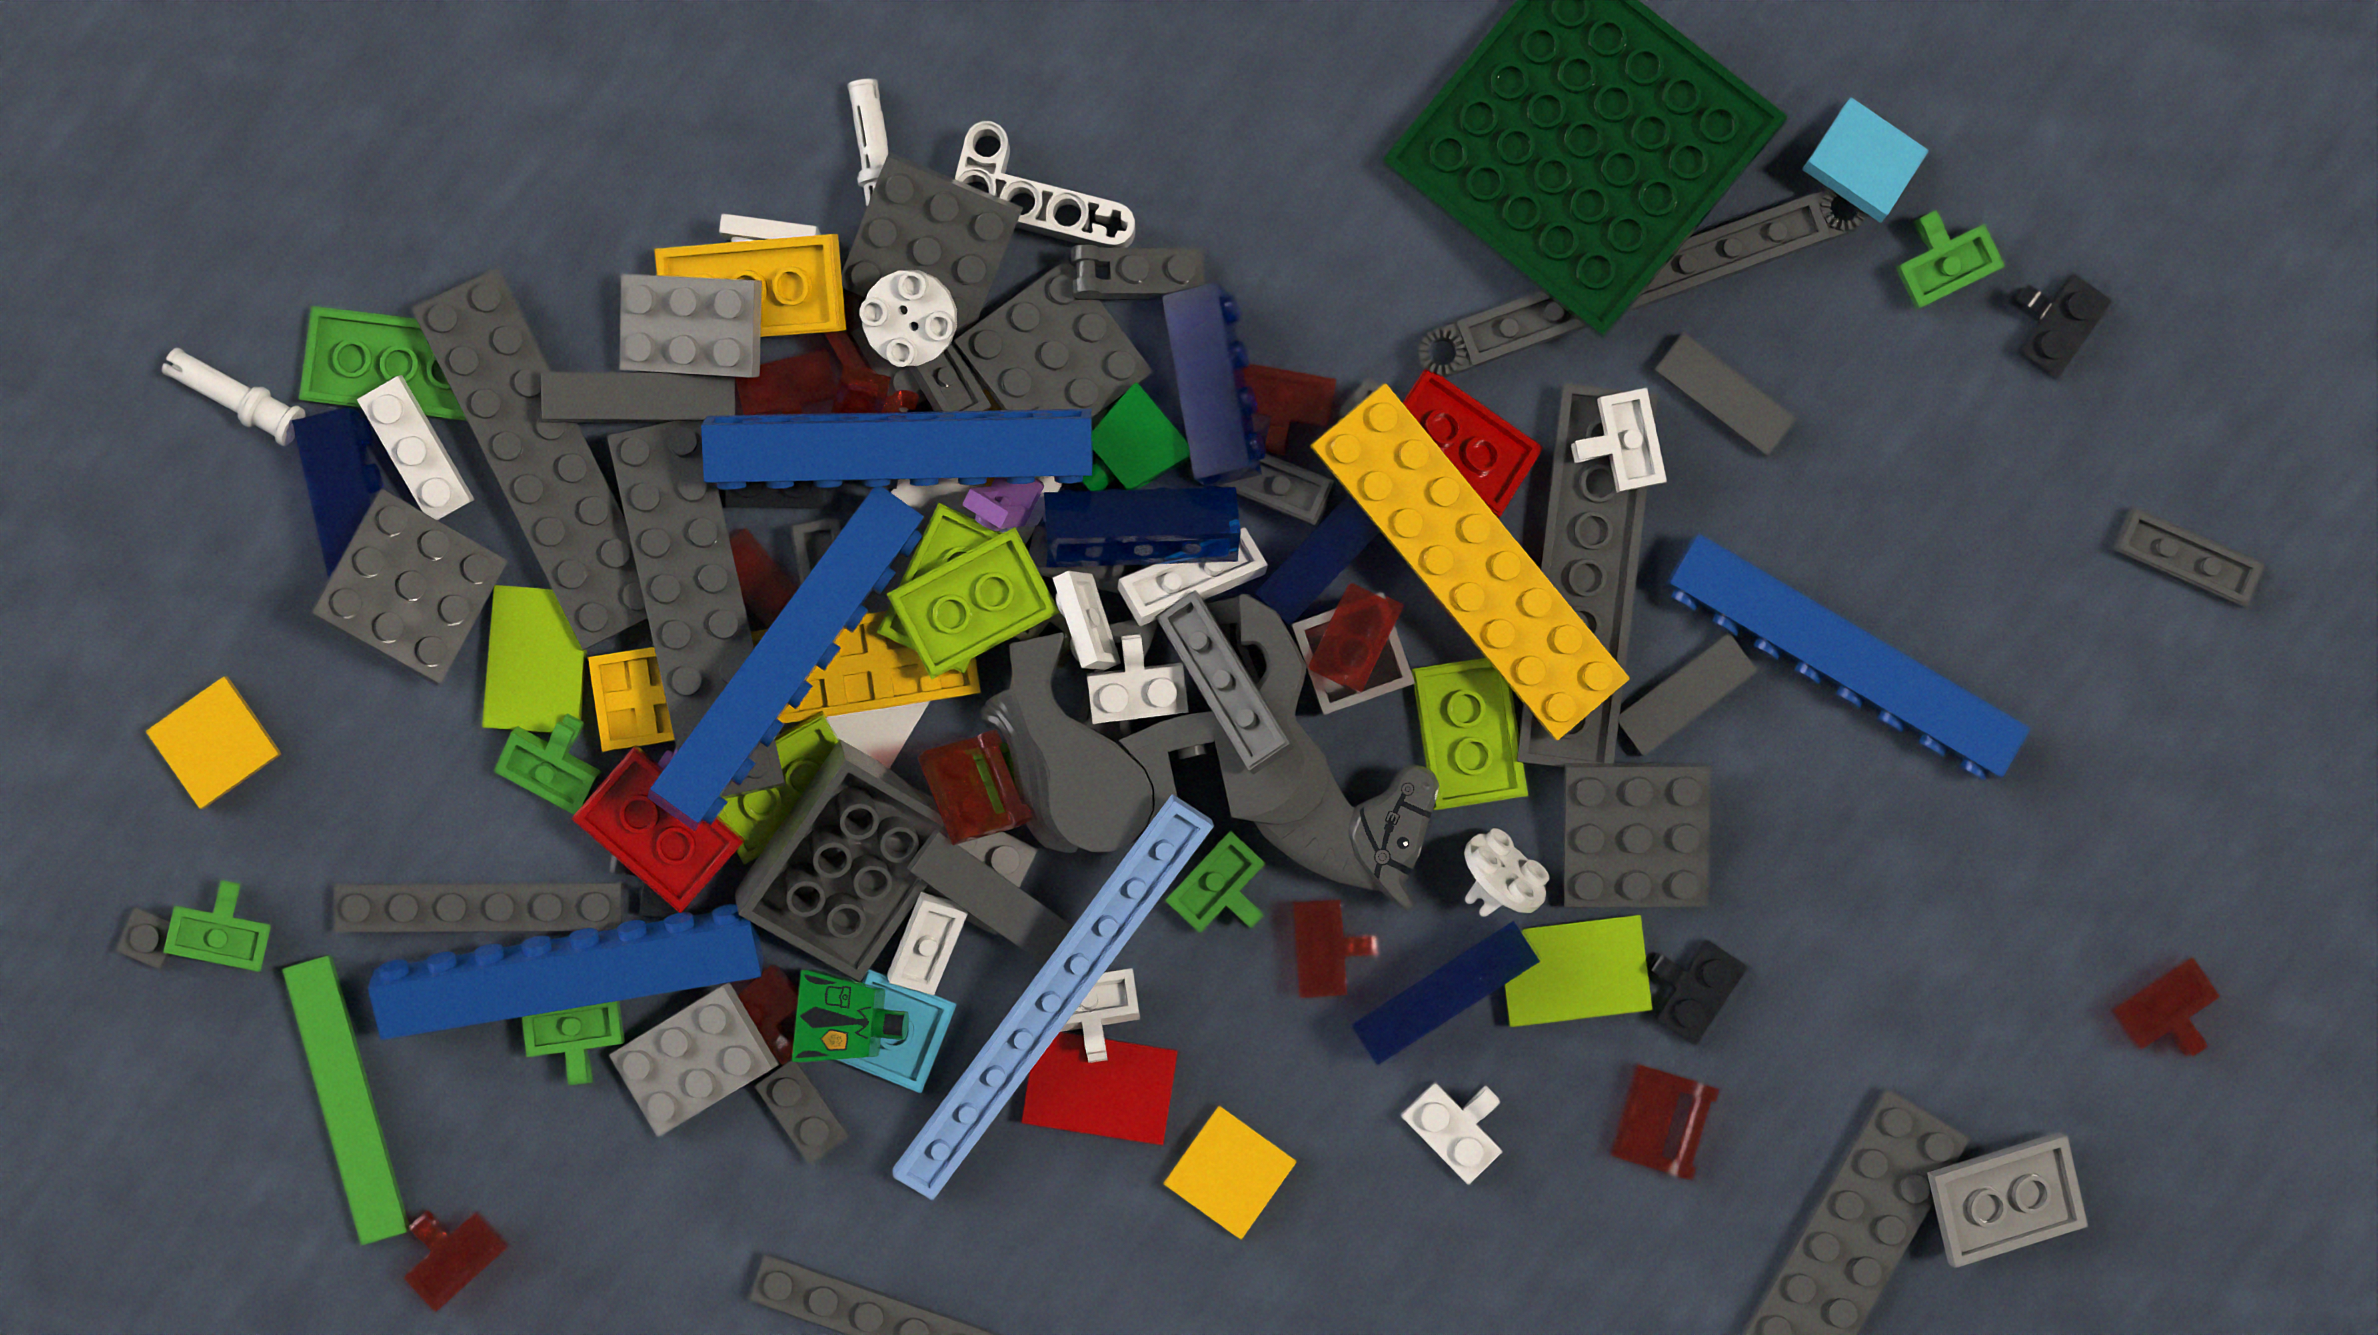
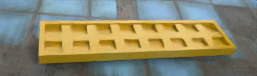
(1470, 561)
(863, 677)

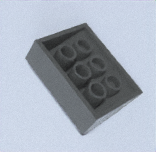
(840, 862)

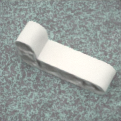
(1047, 198)

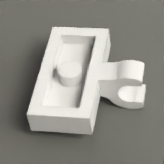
(1628, 441)
(1137, 689)
(1108, 1002)
(1454, 1129)

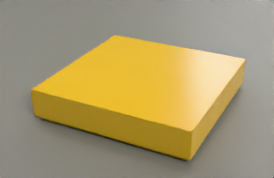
(213, 742)
(1230, 1172)

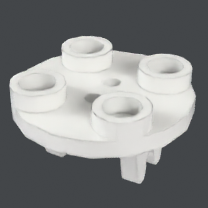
(891, 330)
(1503, 874)

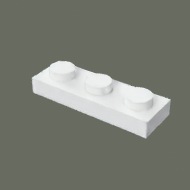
(415, 448)
(1162, 585)

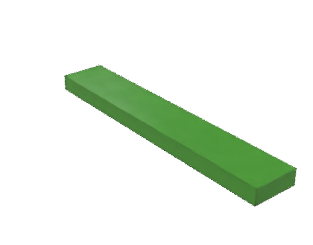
(346, 1100)

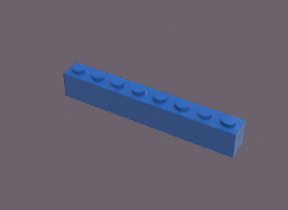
(897, 447)
(1846, 657)
(785, 658)
(564, 972)

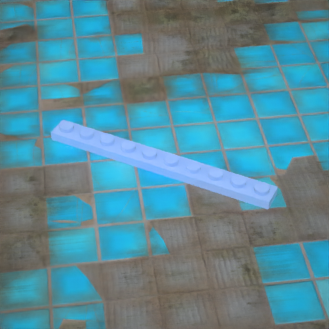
(1053, 996)

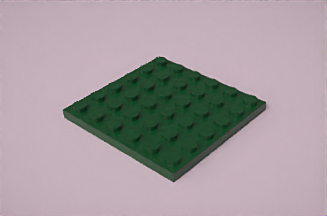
(1585, 147)

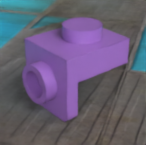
(1003, 503)

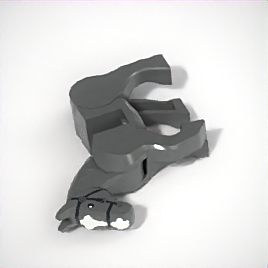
(1105, 785)

